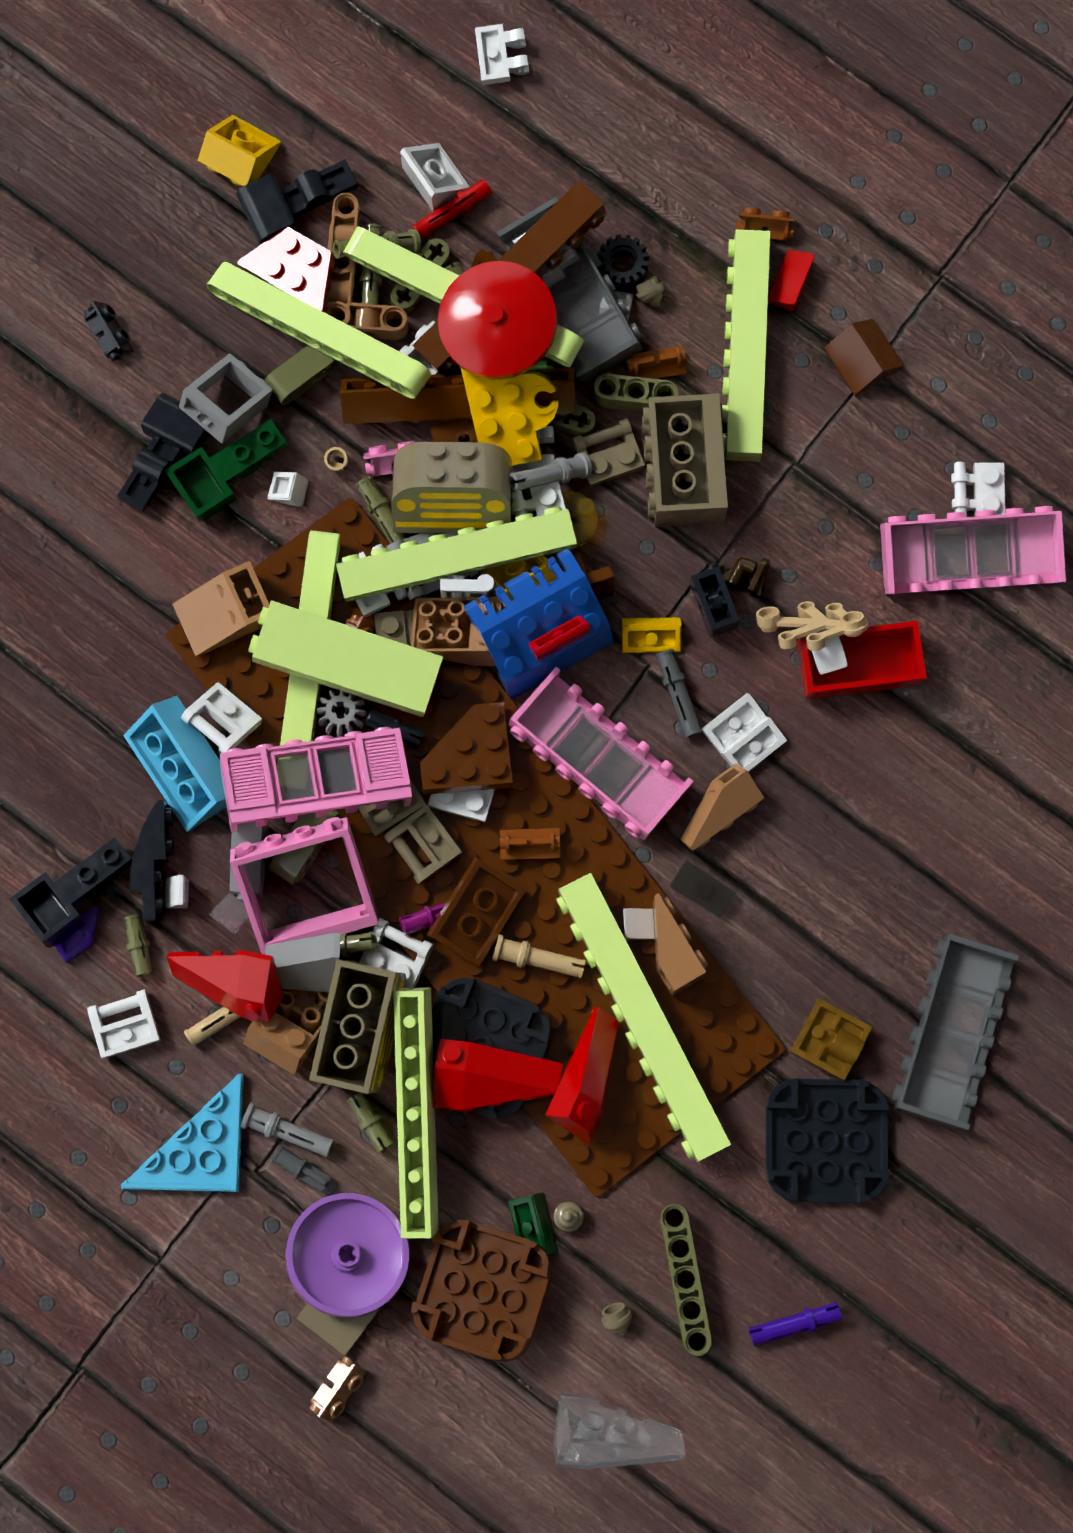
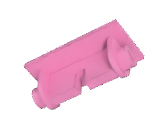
(381, 459)

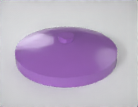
(346, 1255)

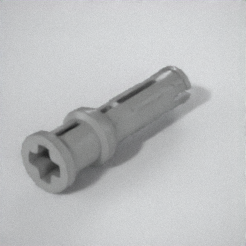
(560, 470)
(273, 1125)

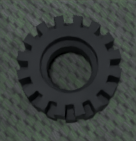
(630, 247)

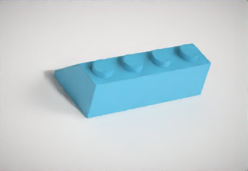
(179, 762)

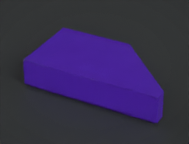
(81, 939)

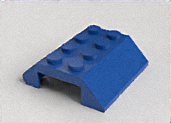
(535, 613)

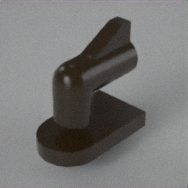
(735, 574)

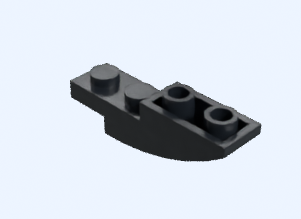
(151, 849)

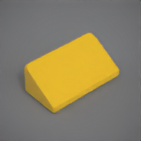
(651, 634)

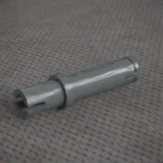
(675, 682)

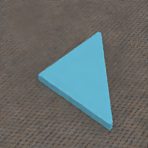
(202, 1152)

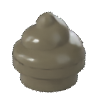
(650, 291)
(568, 1216)
(616, 1318)

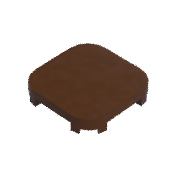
(483, 1291)

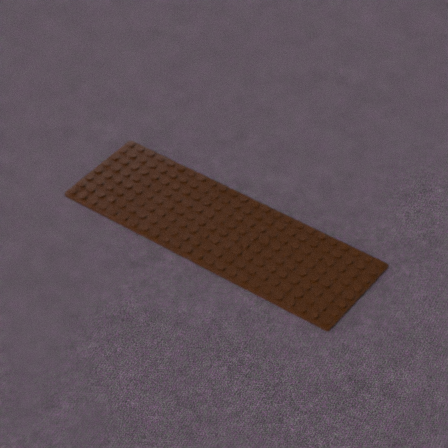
(710, 1018)

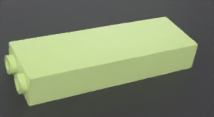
(345, 658)

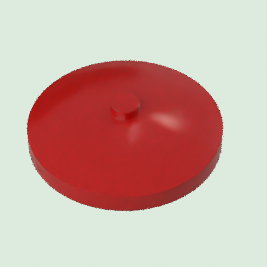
(497, 320)

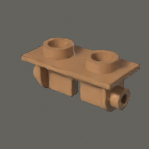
(331, 1401)

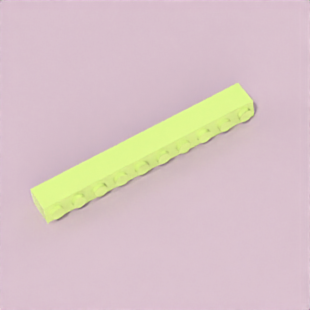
(644, 1018)

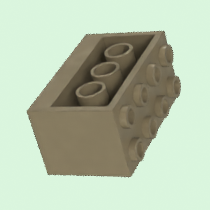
(685, 454)

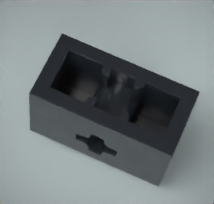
(714, 602)

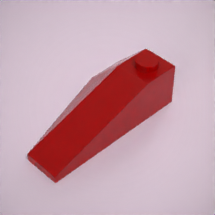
(239, 982)
(481, 1076)
(583, 1088)

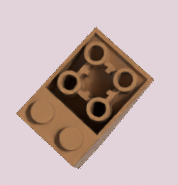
(222, 609)
(446, 630)
(674, 956)
(291, 1030)

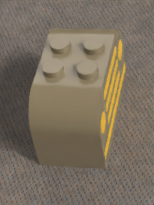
(450, 487)
(357, 1027)

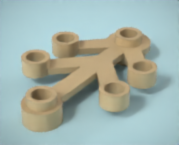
(812, 621)

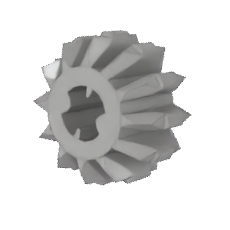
(330, 717)

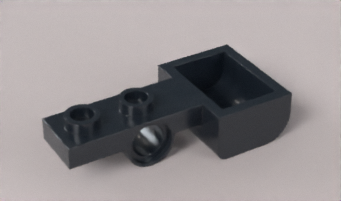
(273, 208)
(172, 435)
(51, 905)

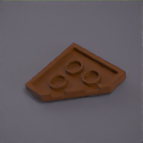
(470, 754)

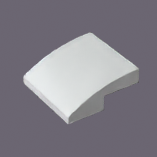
(744, 733)

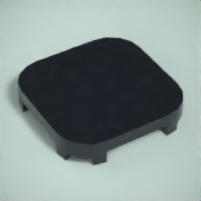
(493, 1018)
(826, 1140)

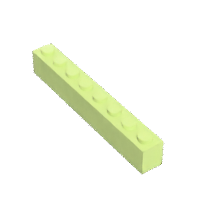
(747, 345)
(456, 555)
(415, 1112)

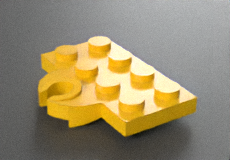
(508, 413)

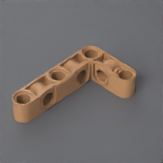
(339, 300)

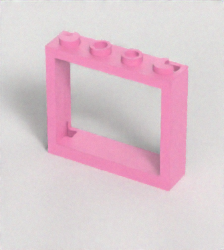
(339, 921)

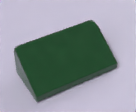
(533, 1221)

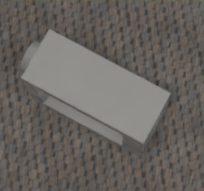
(213, 418)

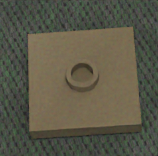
(336, 1331)

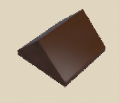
(863, 356)

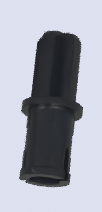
(378, 720)

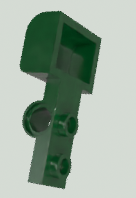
(204, 479)

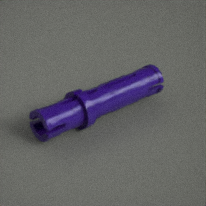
(794, 1324)

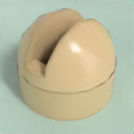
(334, 465)

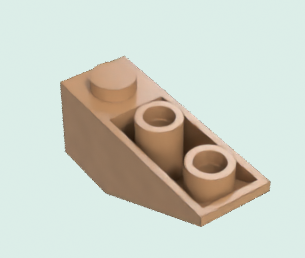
(723, 802)

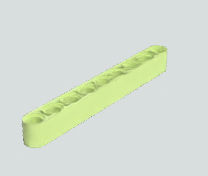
(433, 281)
(319, 330)
(317, 599)

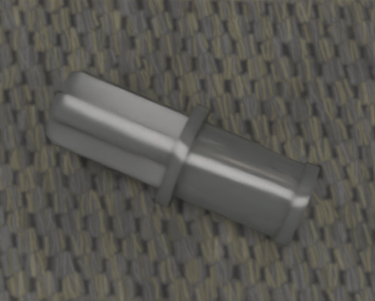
(301, 1169)

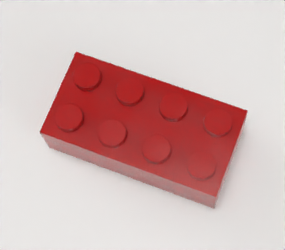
(877, 661)

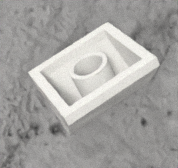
(432, 173)

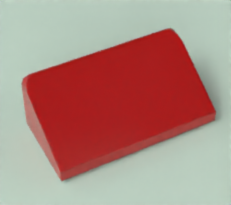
(790, 279)
(559, 638)

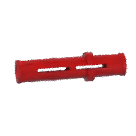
(479, 190)

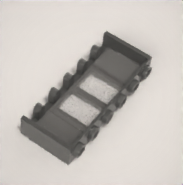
(586, 306)
(954, 1031)

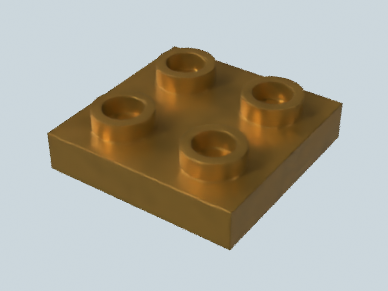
(831, 1039)

